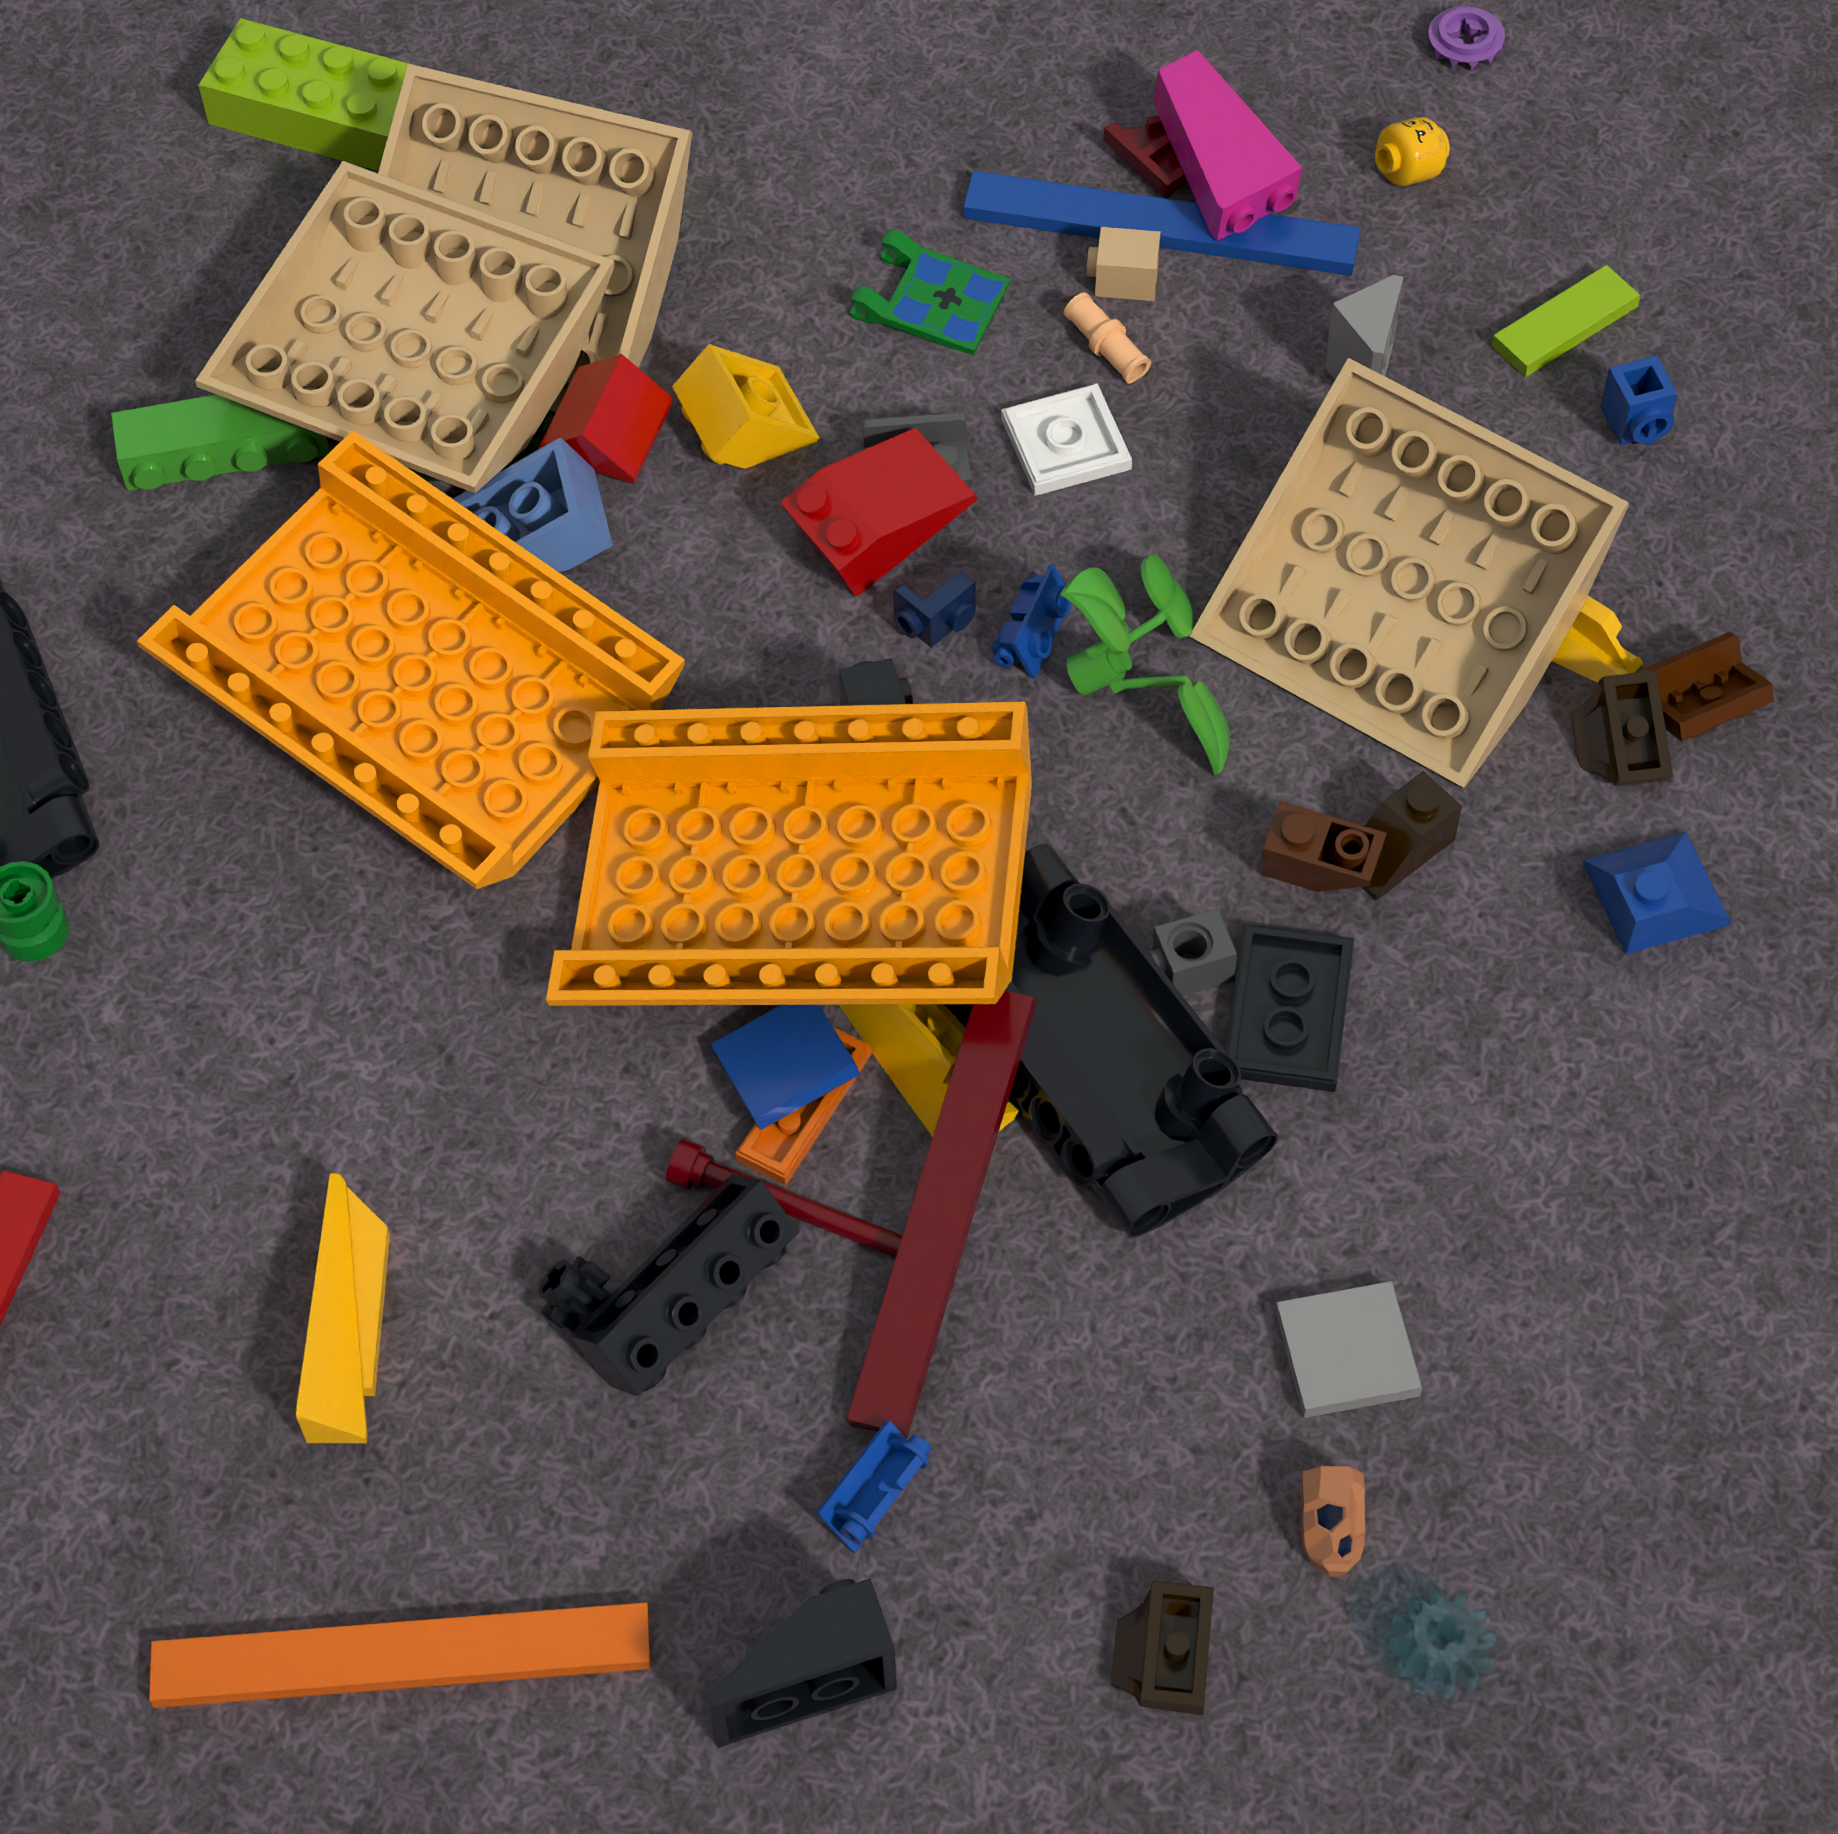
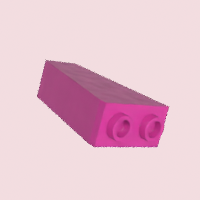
(1223, 147)

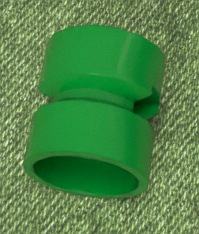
(30, 913)

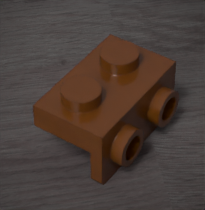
(1708, 687)

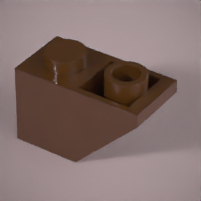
(1320, 850)

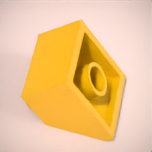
(742, 408)

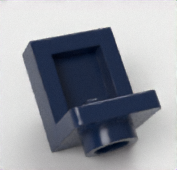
(944, 610)

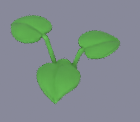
(1109, 659)

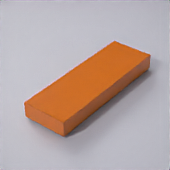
(784, 1144)

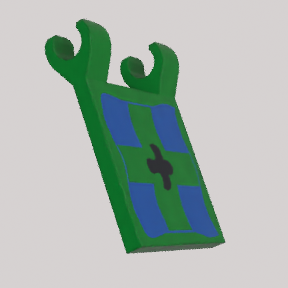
(935, 298)

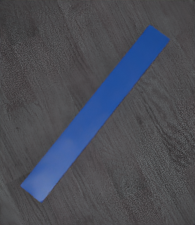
(1181, 223)

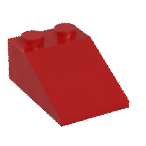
(877, 507)

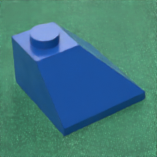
(1656, 892)

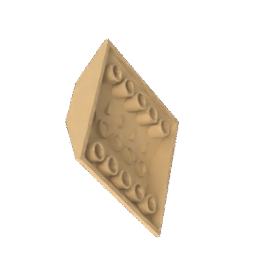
(559, 171)
(412, 328)
(1411, 573)

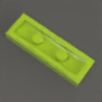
(1565, 321)

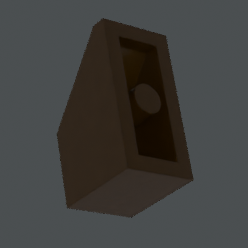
(1418, 825)

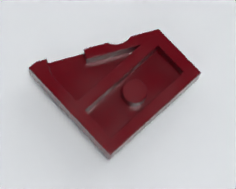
(1149, 153)

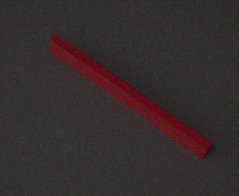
(941, 1214)

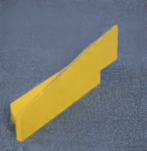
(343, 1320)

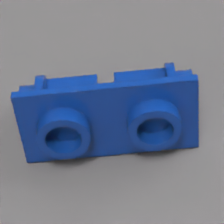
(1042, 613)
(873, 1485)

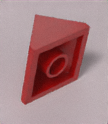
(611, 417)

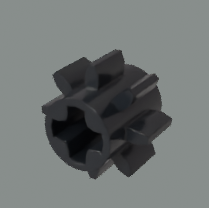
(573, 1292)

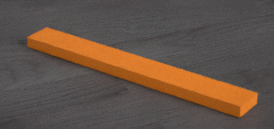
(400, 1655)

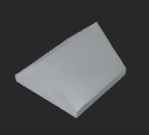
(1365, 327)

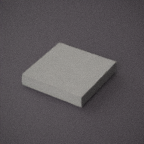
(1348, 1349)

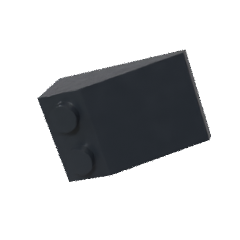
(814, 1663)

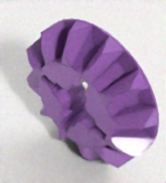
(1479, 27)

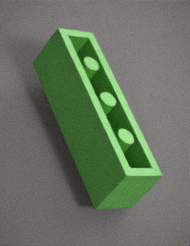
(205, 440)

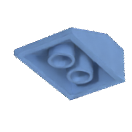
(546, 506)

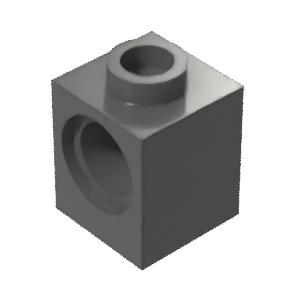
(1202, 936)

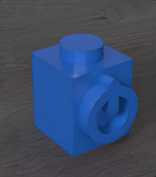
(1639, 401)

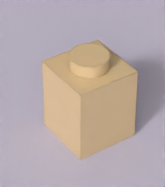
(1125, 263)

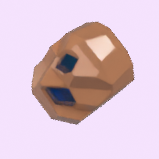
(1332, 1518)

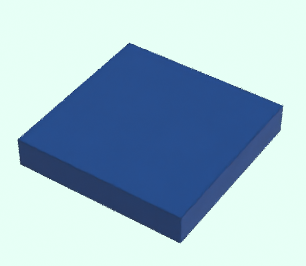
(784, 1061)

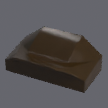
(1624, 730)
(1166, 1648)

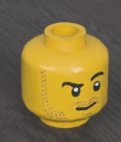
(1411, 151)

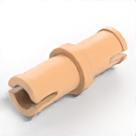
(1107, 337)

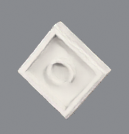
(1066, 439)

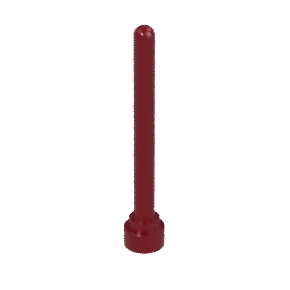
(695, 1167)

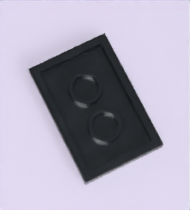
(1289, 1006)

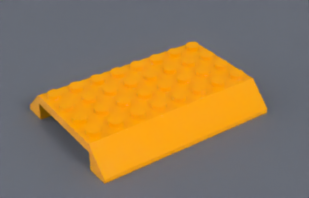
(419, 663)
(802, 856)

